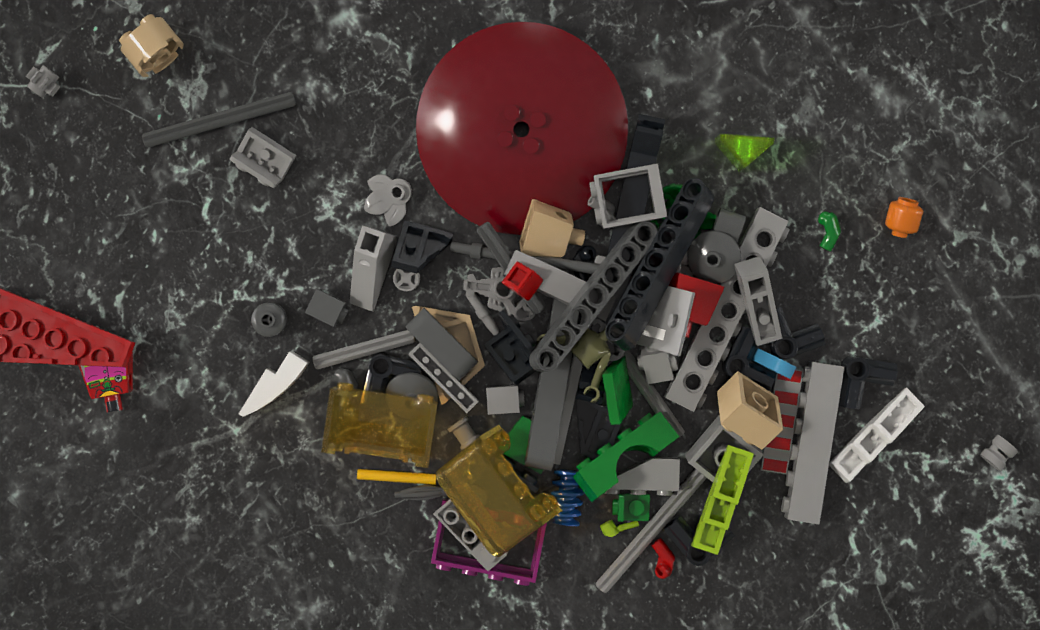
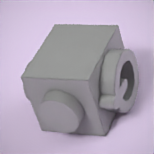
(657, 365)

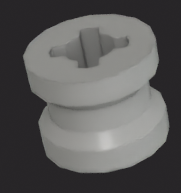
(403, 280)

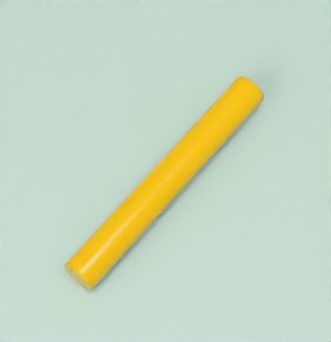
(393, 476)

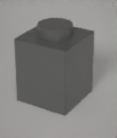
(327, 308)

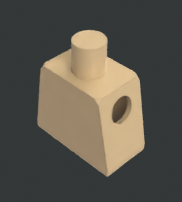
(548, 231)

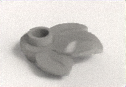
(384, 199)

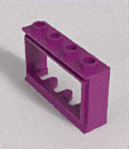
(471, 566)

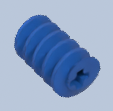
(567, 498)

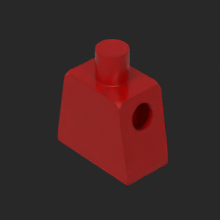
(705, 298)

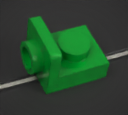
(631, 507)

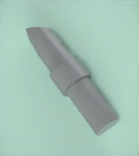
(483, 313)

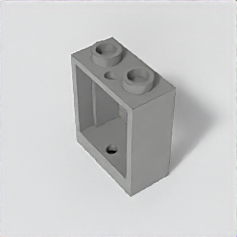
(655, 188)

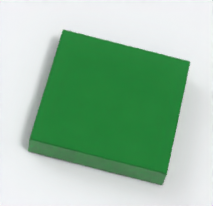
(617, 390)

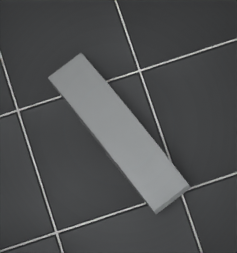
(558, 283)

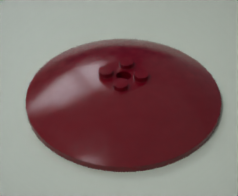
(512, 77)

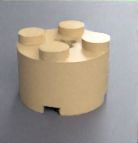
(150, 45)

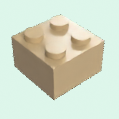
(749, 410)

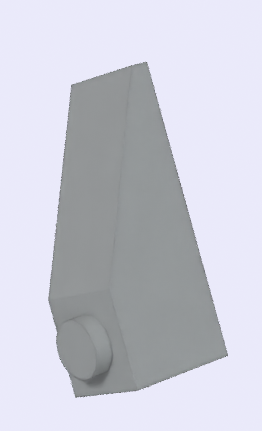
(758, 300)

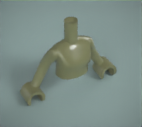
(588, 350)

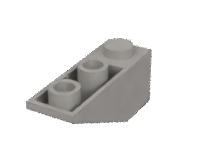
(370, 266)
(652, 474)
(457, 525)

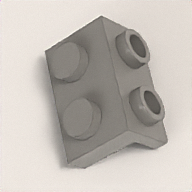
(263, 158)

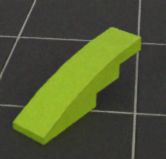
(722, 499)

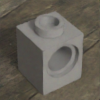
(504, 399)

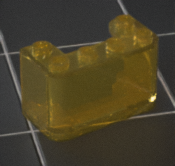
(493, 495)

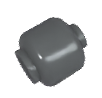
(278, 323)

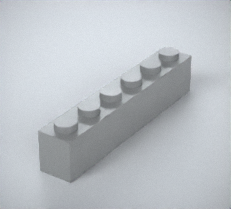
(813, 442)

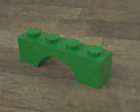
(600, 474)

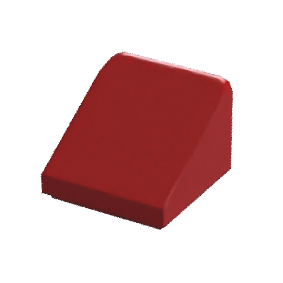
(522, 281)

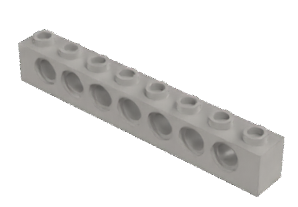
(677, 390)

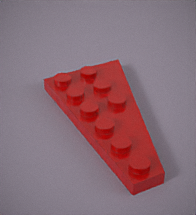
(47, 336)

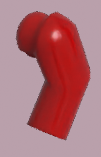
(665, 560)

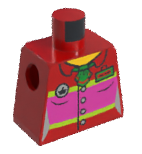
(109, 383)

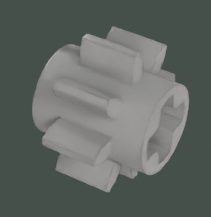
(43, 81)

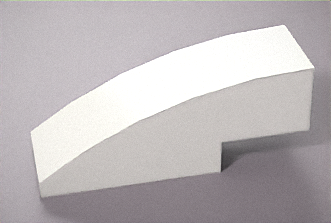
(274, 383)

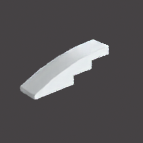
(876, 435)

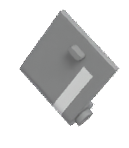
(669, 321)

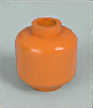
(904, 217)

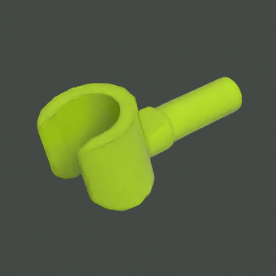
(610, 529)

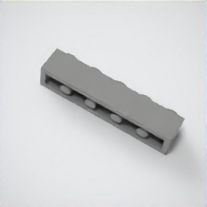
(443, 378)

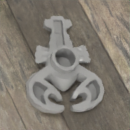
(498, 294)

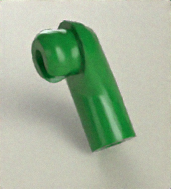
(832, 230)

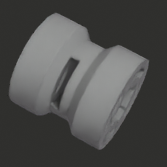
(994, 457)

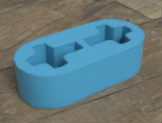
(774, 363)

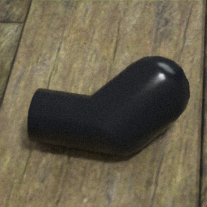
(584, 254)

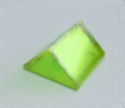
(742, 149)

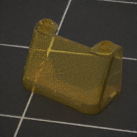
(380, 424)

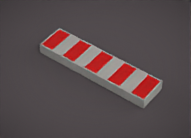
(777, 452)

